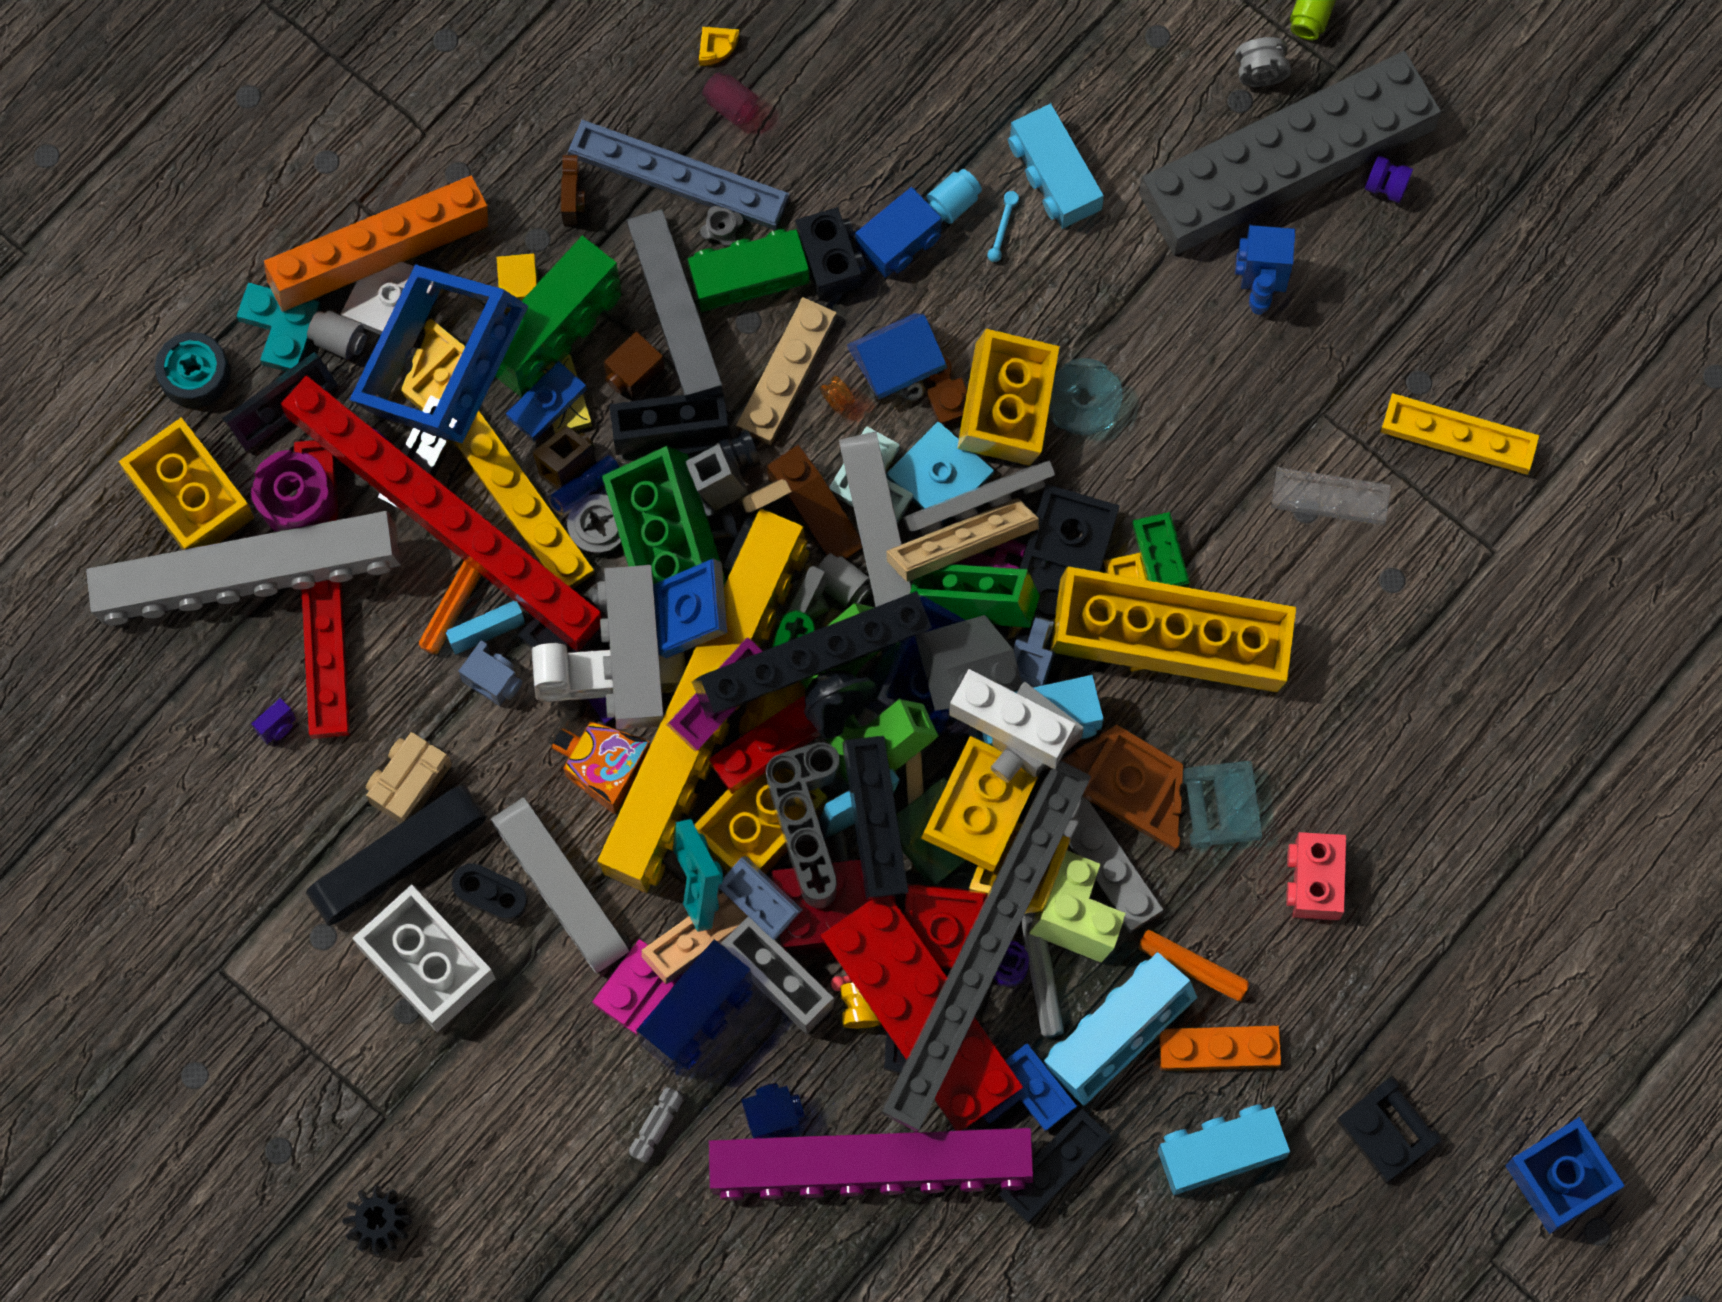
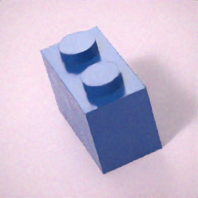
(899, 233)

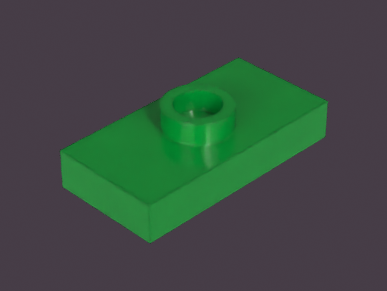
(1160, 550)

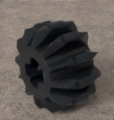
(363, 1228)

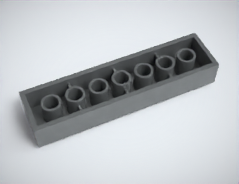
(1289, 152)

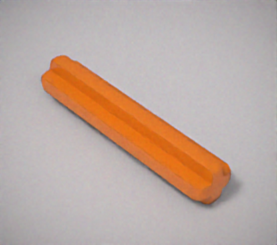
(449, 608)
(1195, 965)

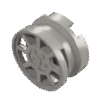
(1263, 62)

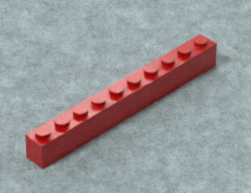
(442, 513)

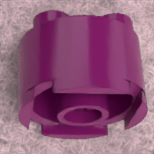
(282, 475)

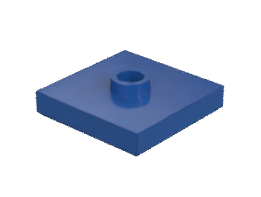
(690, 608)

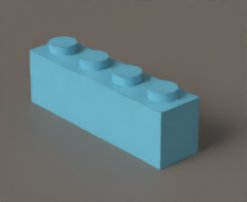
(1120, 1028)

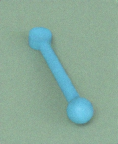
(1010, 200)

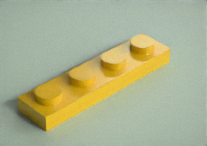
(1460, 434)

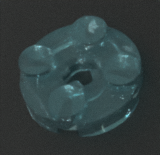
(1097, 414)

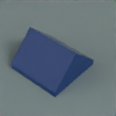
(898, 355)

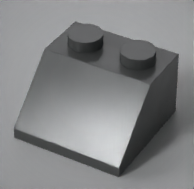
(964, 646)

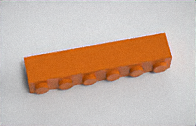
(376, 243)

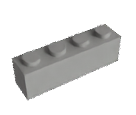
(633, 647)

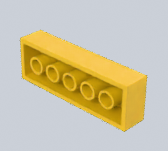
(1173, 629)

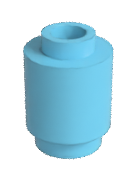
(954, 195)

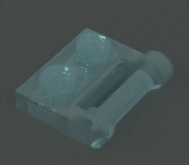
(1234, 800)

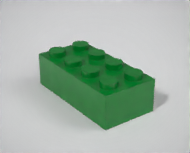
(560, 312)
(660, 514)

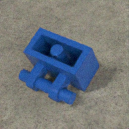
(1265, 263)

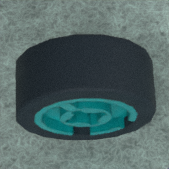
(202, 385)

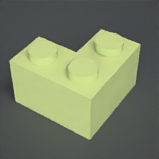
(1072, 917)

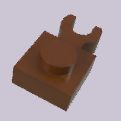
(572, 199)
(947, 396)

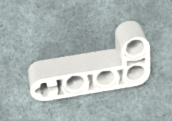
(581, 674)

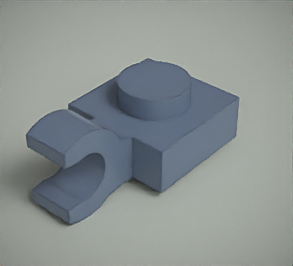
(1032, 656)

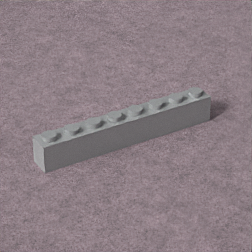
(243, 568)

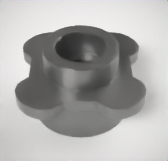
(719, 215)

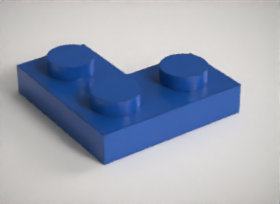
(1040, 1091)

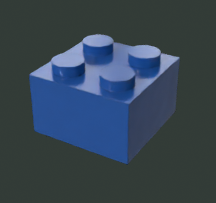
(1564, 1175)

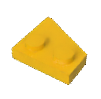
(432, 365)

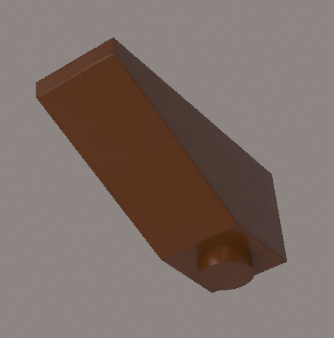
(815, 504)

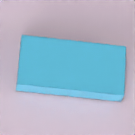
(485, 627)

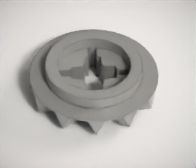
(580, 521)

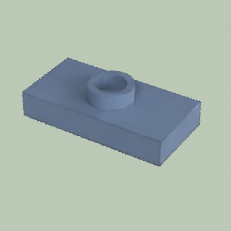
(759, 897)

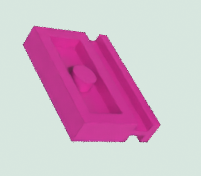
(632, 990)

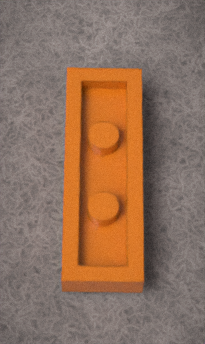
(1219, 1048)

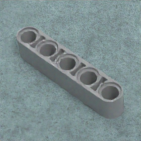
(873, 514)
(559, 885)

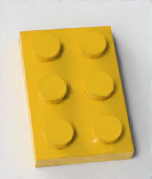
(978, 807)

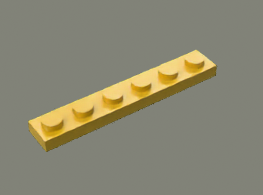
(523, 504)

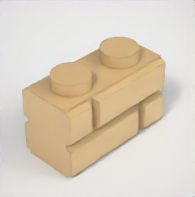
(408, 778)

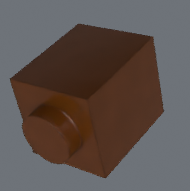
(633, 366)

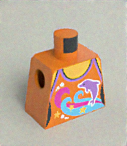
(602, 761)

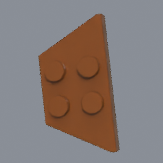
(1133, 783)

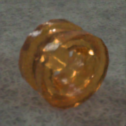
(837, 394)

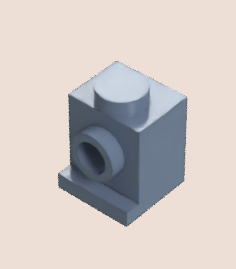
(490, 675)

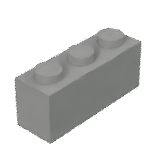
(780, 976)

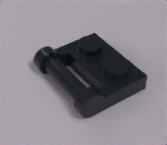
(1379, 1138)

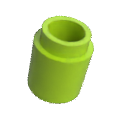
(1310, 18)

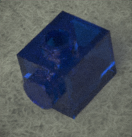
(772, 1112)

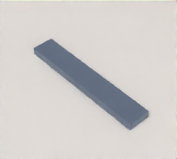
(678, 174)

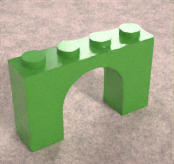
(903, 724)

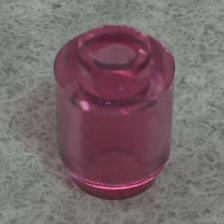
(730, 98)

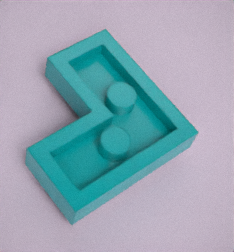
(288, 329)
(701, 872)

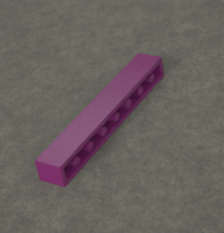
(871, 1162)

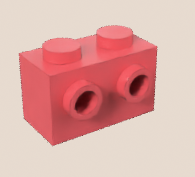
(1318, 876)

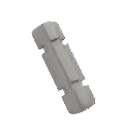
(656, 1125)

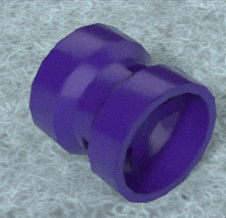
(1396, 183)
(1012, 971)

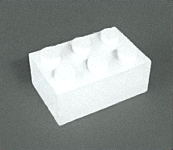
(424, 958)

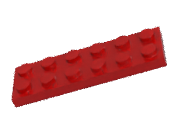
(900, 988)

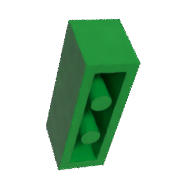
(748, 269)
(1000, 594)

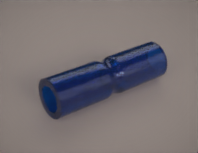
(581, 487)

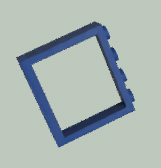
(473, 371)

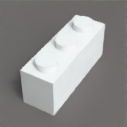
(1011, 719)

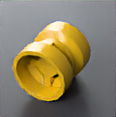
(858, 1012)

